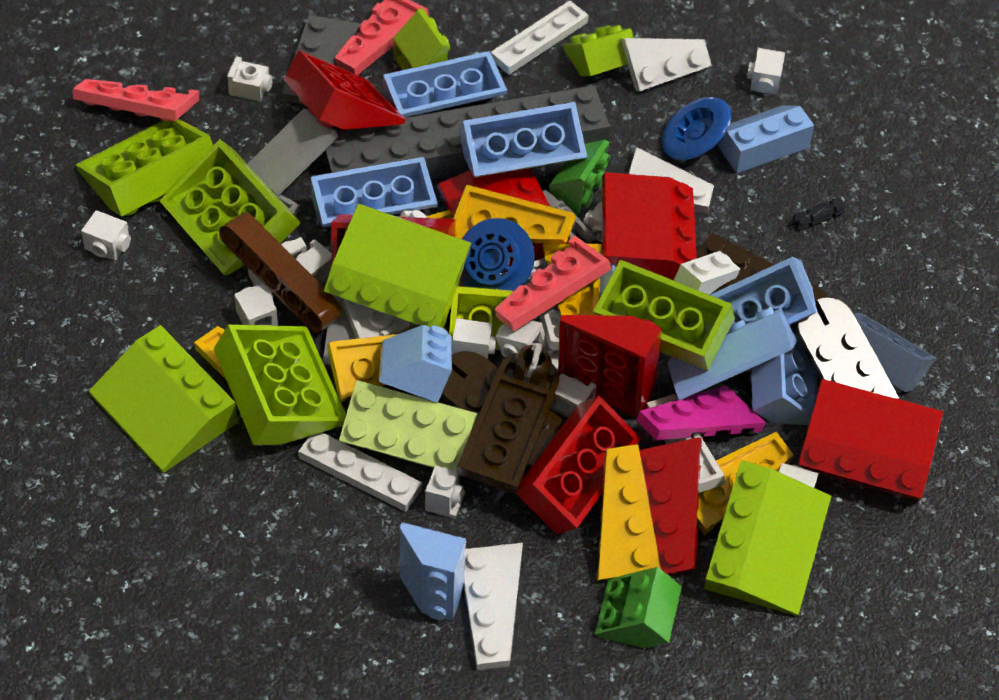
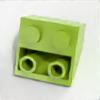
(419, 42)
(598, 50)

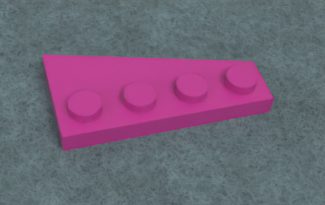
(700, 413)

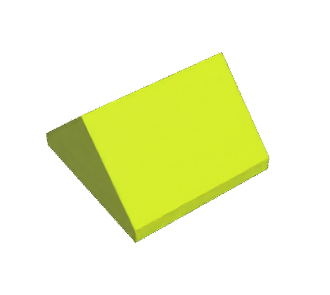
(477, 305)

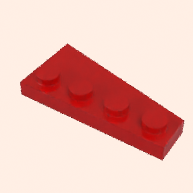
(672, 493)

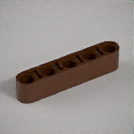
(280, 272)

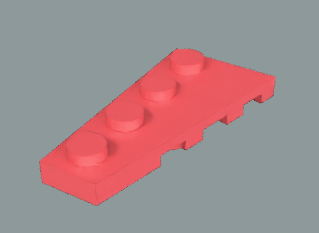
(376, 34)
(136, 98)
(560, 279)

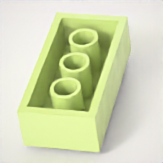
(406, 426)

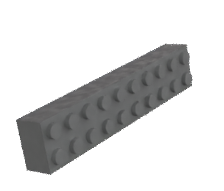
(438, 136)

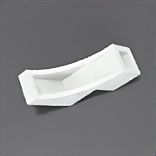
(707, 272)
(256, 303)

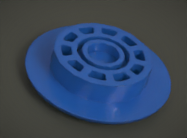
(696, 128)
(493, 256)

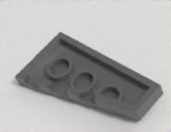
(322, 39)

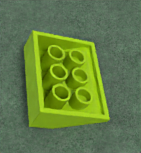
(144, 165)
(217, 192)
(398, 267)
(278, 382)
(164, 399)
(767, 539)

